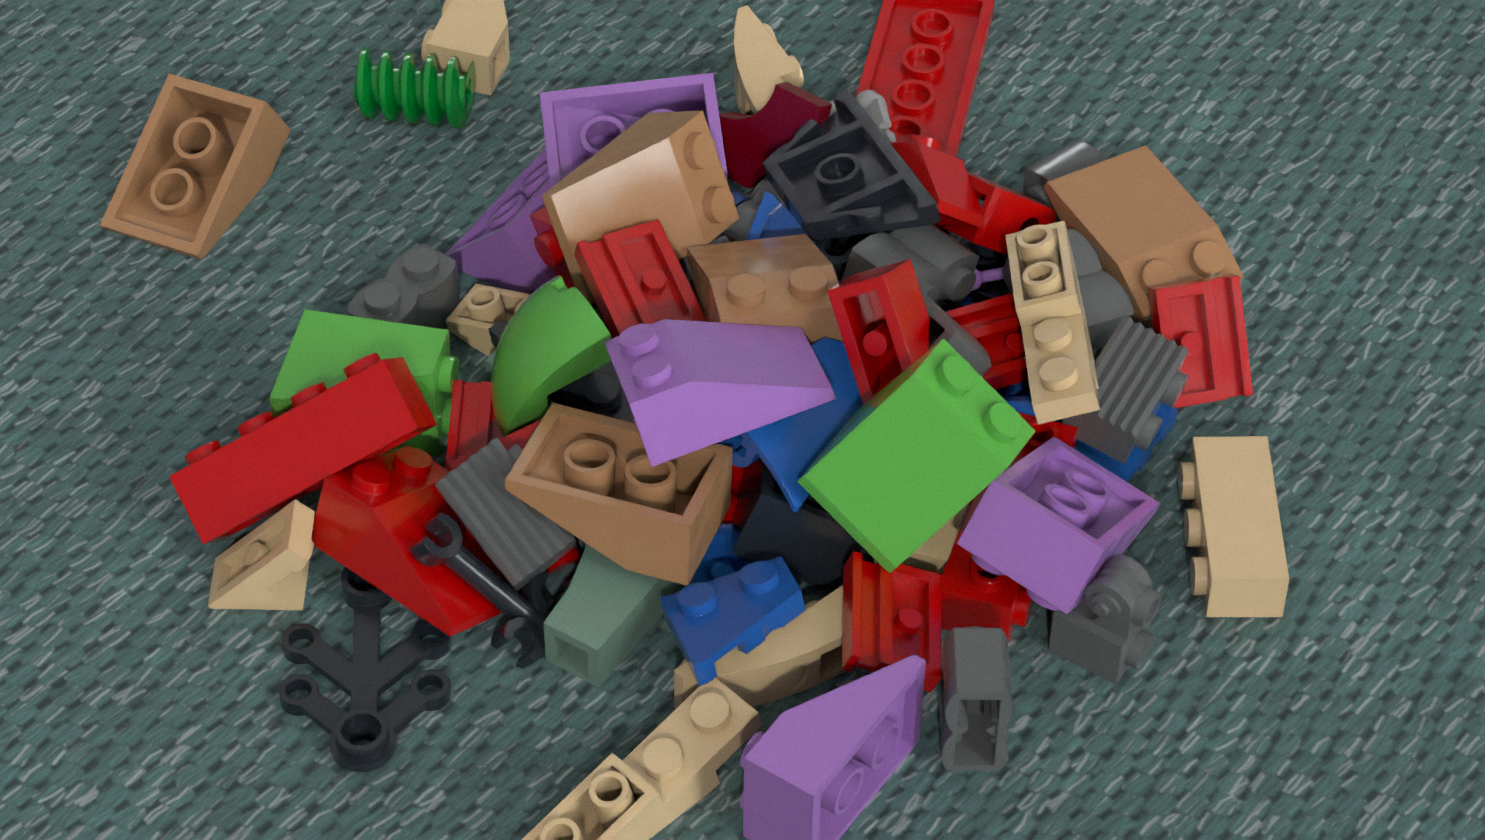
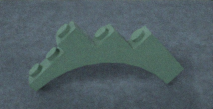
(600, 611)

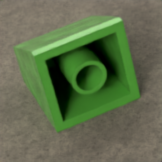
(333, 341)
(916, 455)

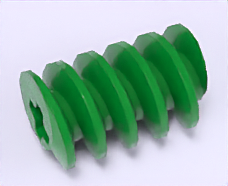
(414, 90)

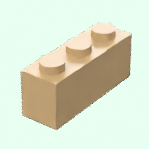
(1234, 527)

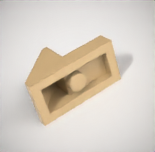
(267, 564)

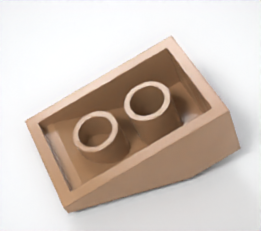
(195, 167)
(649, 172)
(1141, 225)
(766, 284)
(601, 488)

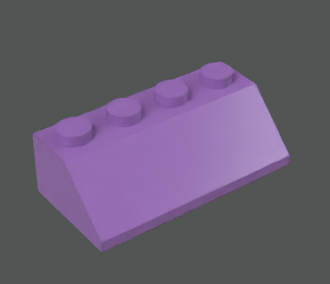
(501, 240)

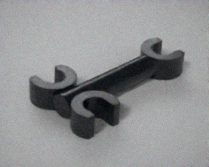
(524, 609)

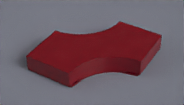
(756, 137)

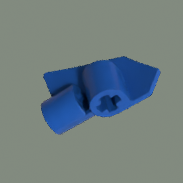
(796, 441)

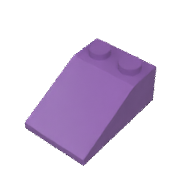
(589, 118)
(712, 381)
(1055, 523)
(831, 755)

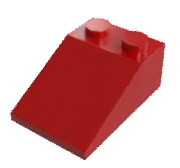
(373, 519)

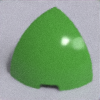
(543, 349)

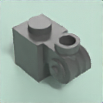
(1112, 622)

